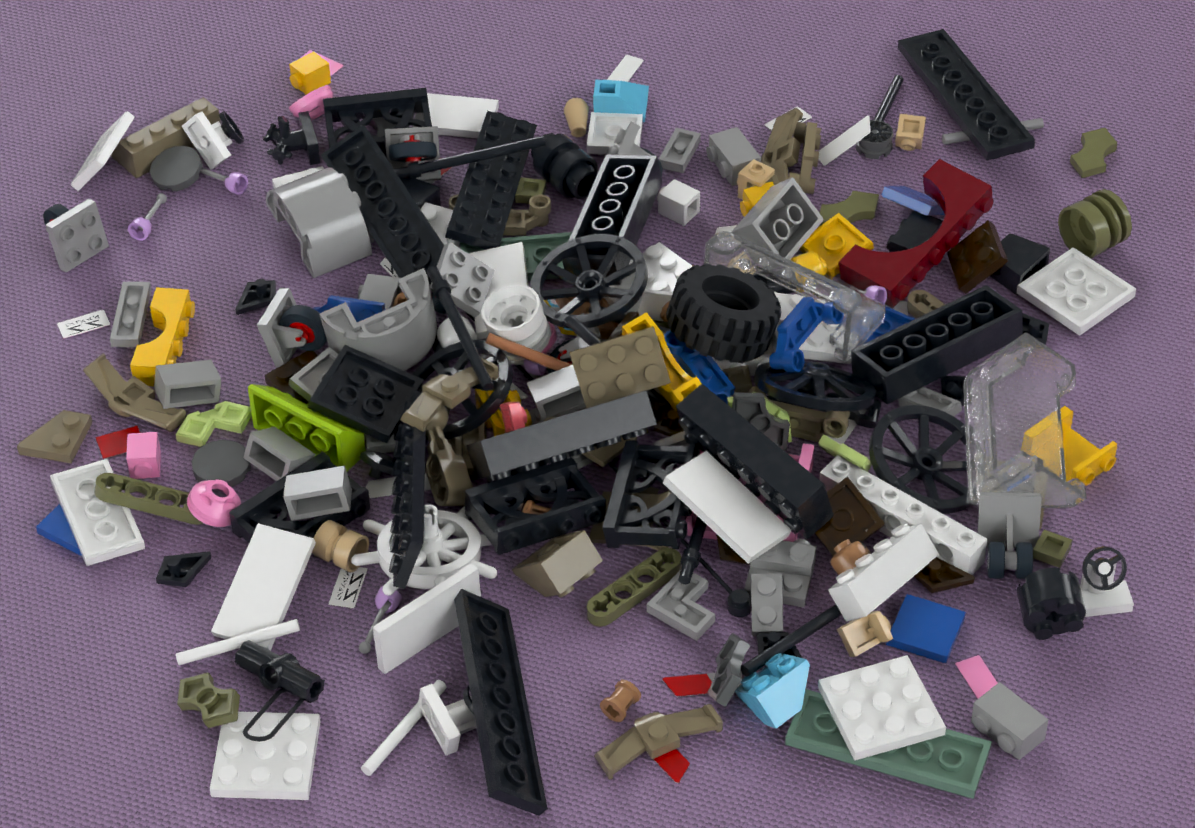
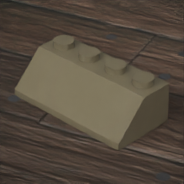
(142, 147)

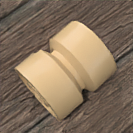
(339, 544)

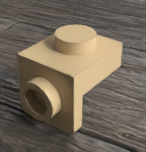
(910, 132)
(753, 175)
(865, 633)

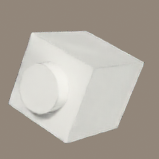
(678, 202)

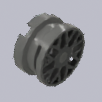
(877, 142)

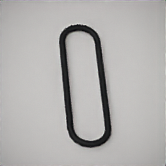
(260, 713)

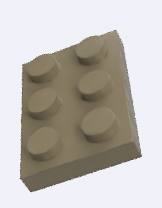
(619, 367)

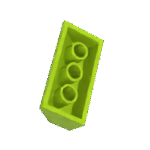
(305, 426)

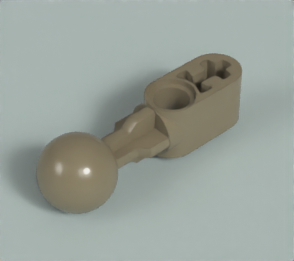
(444, 468)

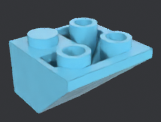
(620, 97)
(776, 690)

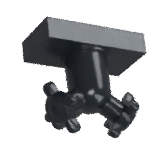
(294, 140)

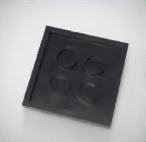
(364, 393)

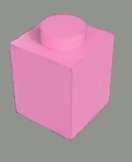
(143, 455)

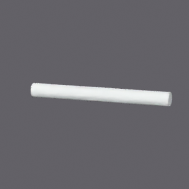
(235, 642)
(397, 735)

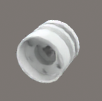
(517, 316)

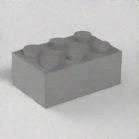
(781, 219)

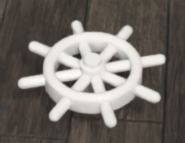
(436, 548)

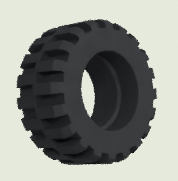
(723, 313)

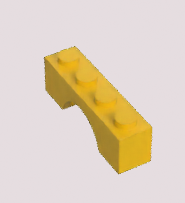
(171, 314)
(681, 382)

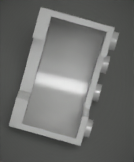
(323, 219)
(395, 335)

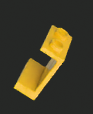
(1081, 457)

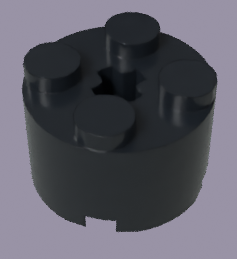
(1051, 603)

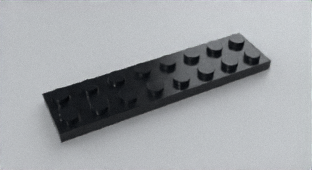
(966, 95)
(490, 184)
(386, 204)
(408, 500)
(500, 703)

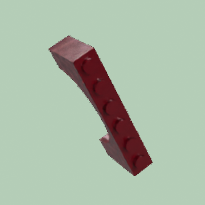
(963, 203)

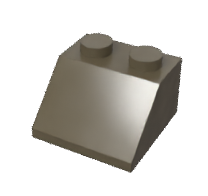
(559, 564)

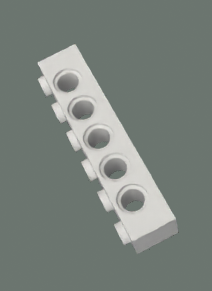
(951, 539)

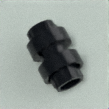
(565, 166)

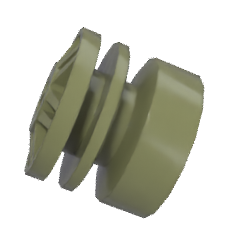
(1095, 223)

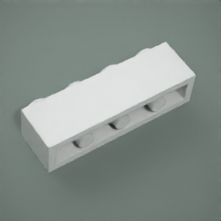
(883, 571)

